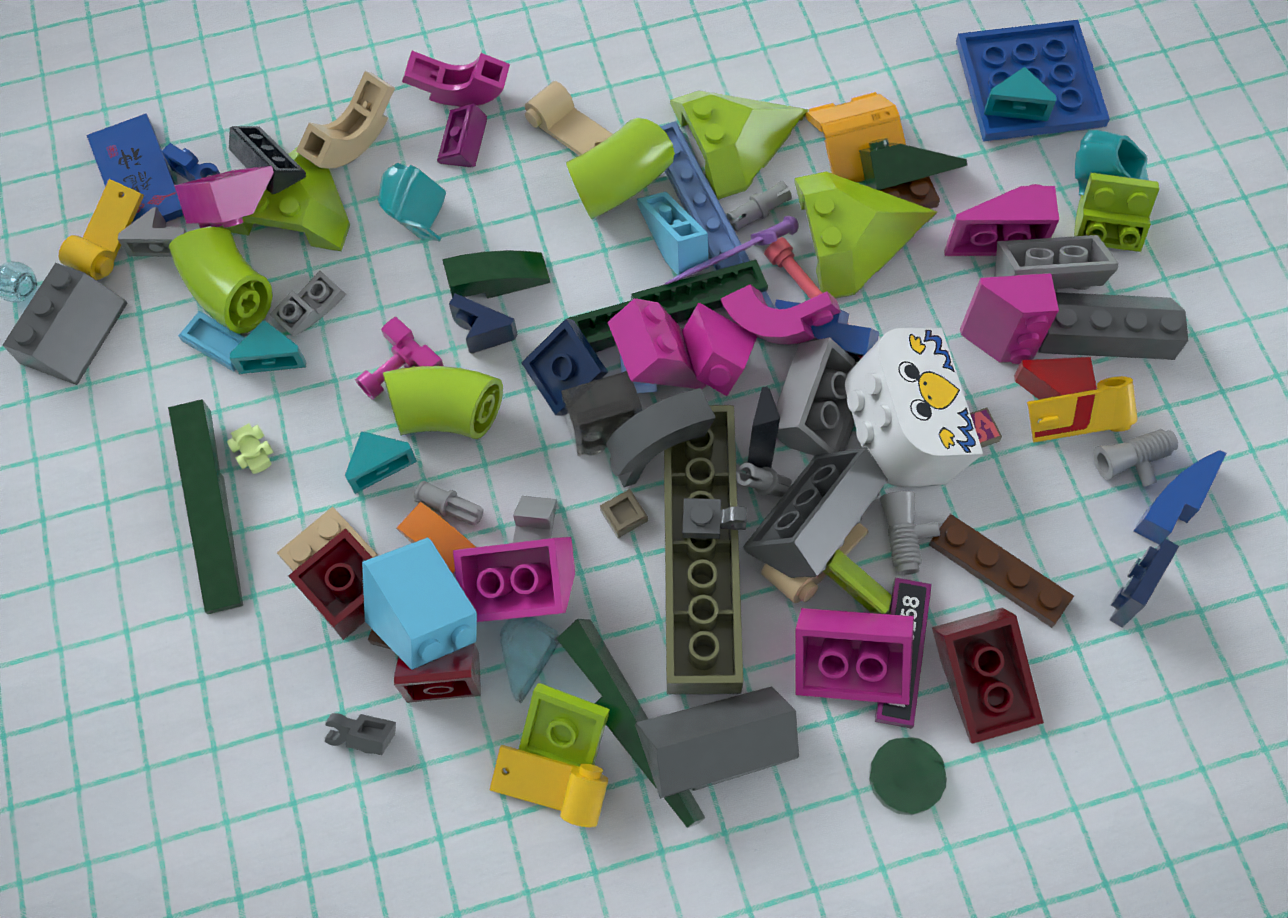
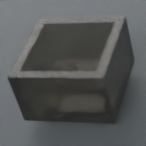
(598, 410)

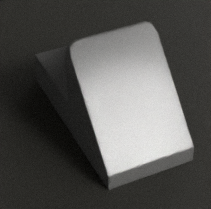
(149, 236)
(534, 518)

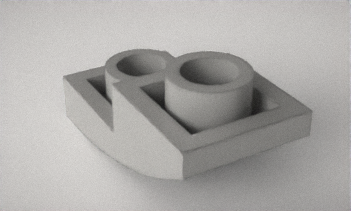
(308, 306)

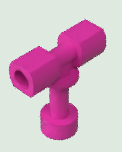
(405, 353)

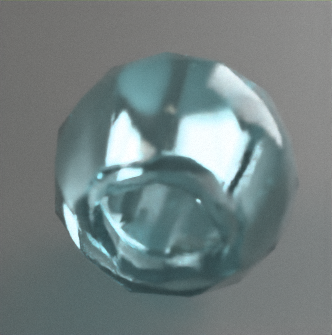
(16, 282)

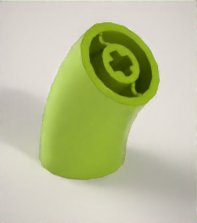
(621, 165)
(221, 278)
(443, 400)

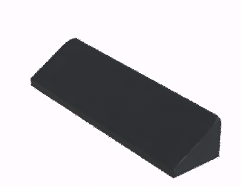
(257, 149)
(764, 431)

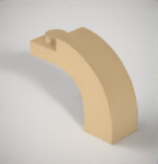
(353, 131)

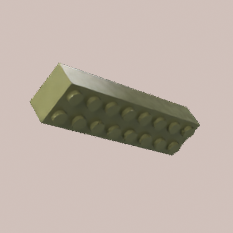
(700, 572)

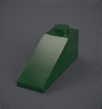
(895, 163)

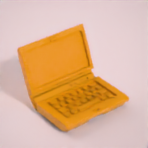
(852, 127)

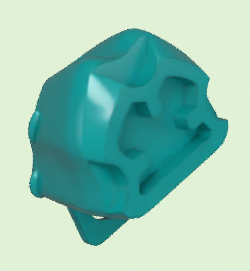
(1108, 155)
(411, 199)

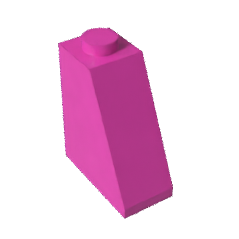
(717, 348)

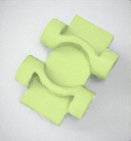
(253, 452)

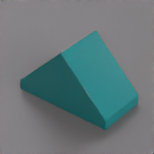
(1021, 97)
(266, 351)
(376, 459)

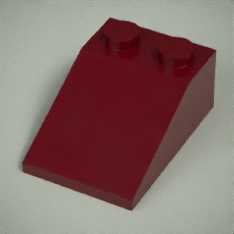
(988, 674)

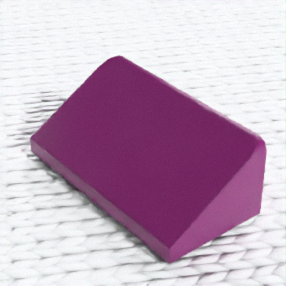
(462, 136)

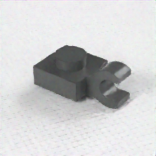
(705, 518)
(365, 734)

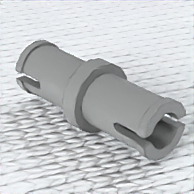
(759, 206)

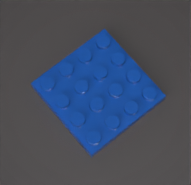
(1054, 55)

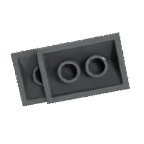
(719, 741)

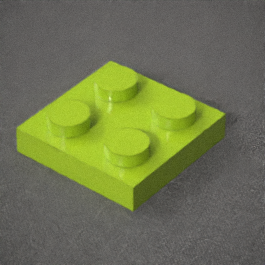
(563, 727)

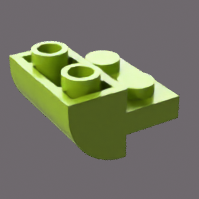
(1116, 210)

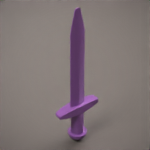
(764, 237)

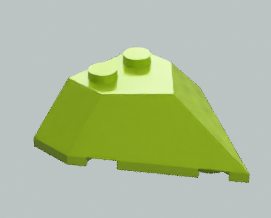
(735, 135)
(304, 207)
(854, 229)

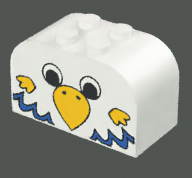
(912, 408)

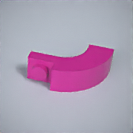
(457, 84)
(779, 325)

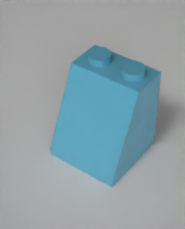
(417, 604)

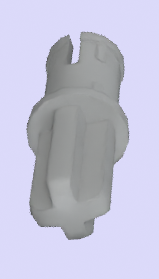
(763, 480)
(448, 503)

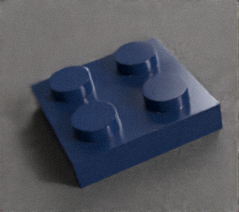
(562, 363)
(1143, 580)

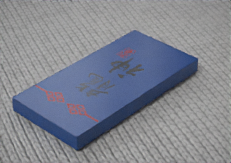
(134, 158)

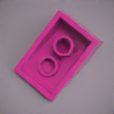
(1015, 215)
(653, 346)

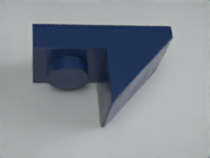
(486, 326)

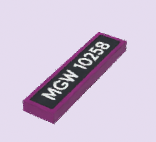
(908, 599)

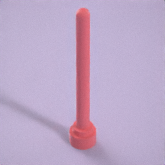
(781, 254)

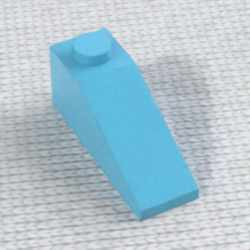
(674, 231)

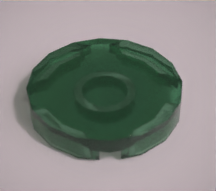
(907, 775)

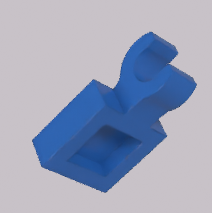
(185, 163)

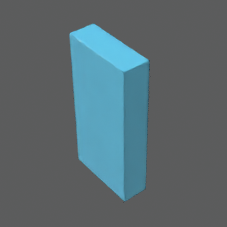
(211, 339)

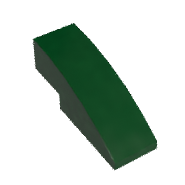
(495, 272)

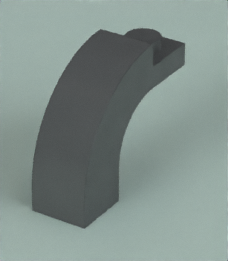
(655, 430)

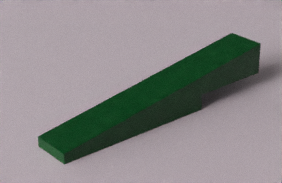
(676, 298)
(206, 506)
(594, 659)

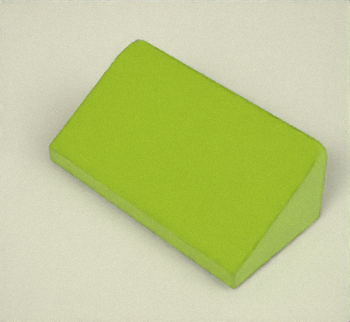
(858, 583)

